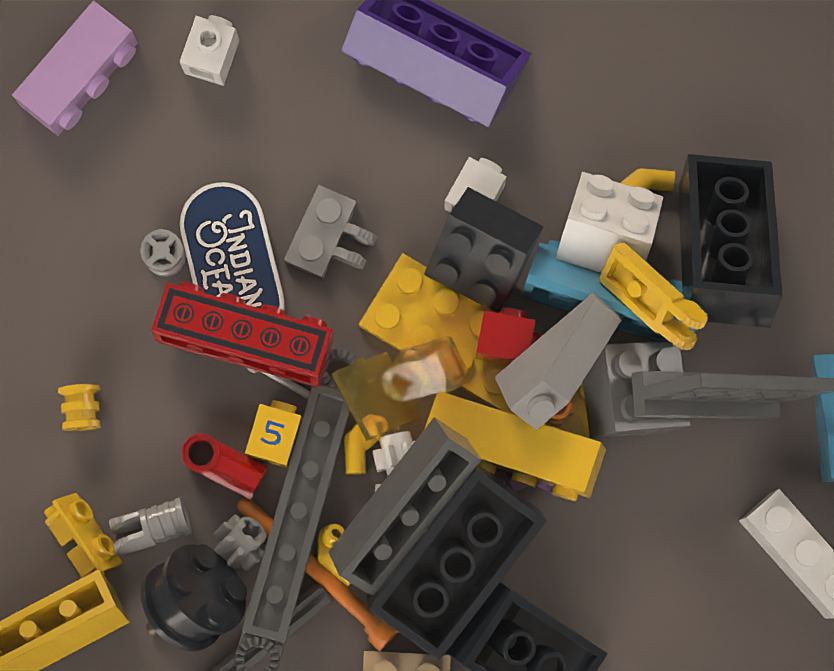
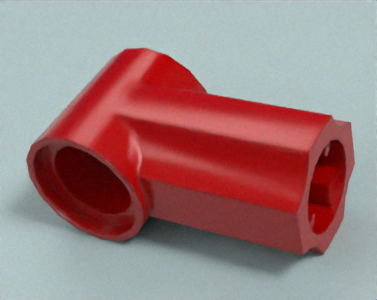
(227, 466)

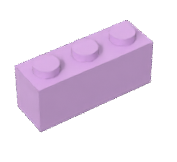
(76, 69)

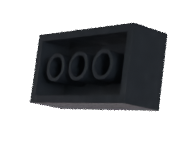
(730, 239)
(457, 562)

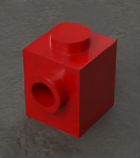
(505, 336)

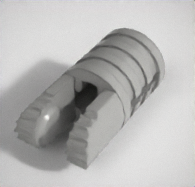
(158, 525)

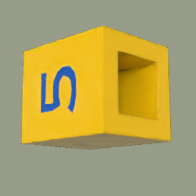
(274, 433)

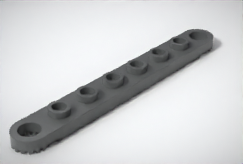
(296, 520)

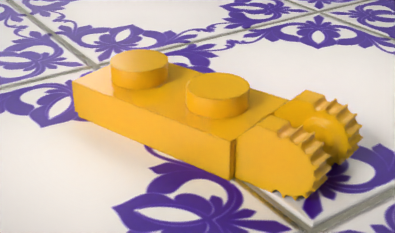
(652, 297)

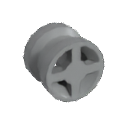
(157, 246)

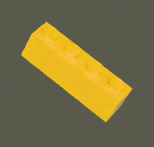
(531, 455)
(60, 624)

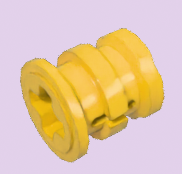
(80, 407)

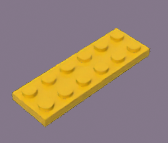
(419, 309)

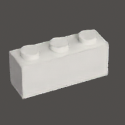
(795, 548)

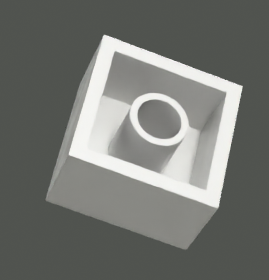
(605, 216)

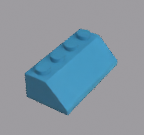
(567, 285)

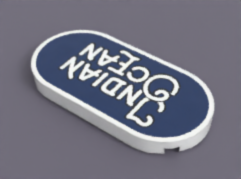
(230, 245)

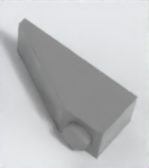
(557, 363)

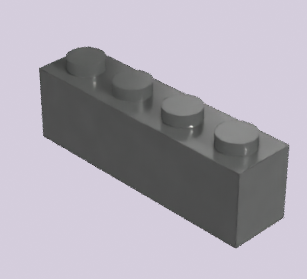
(403, 506)

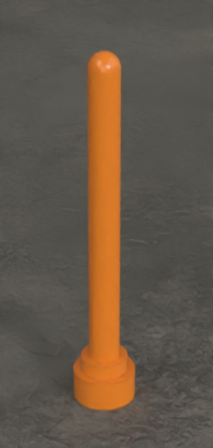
(378, 630)

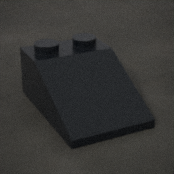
(520, 636)

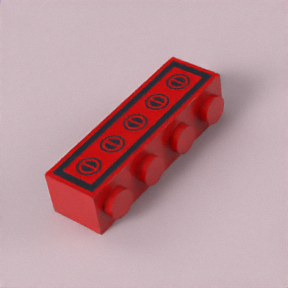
(242, 333)

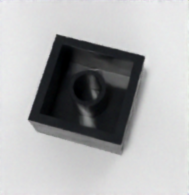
(483, 250)

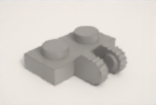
(321, 234)

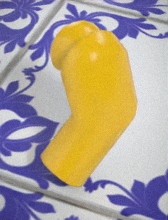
(651, 179)
(355, 451)
(325, 541)

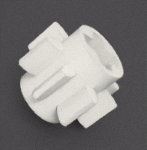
(392, 450)

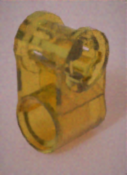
(425, 370)

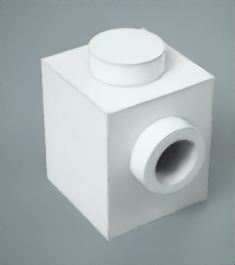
(210, 49)

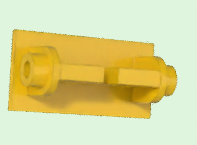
(73, 519)

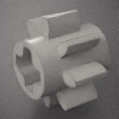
(241, 542)

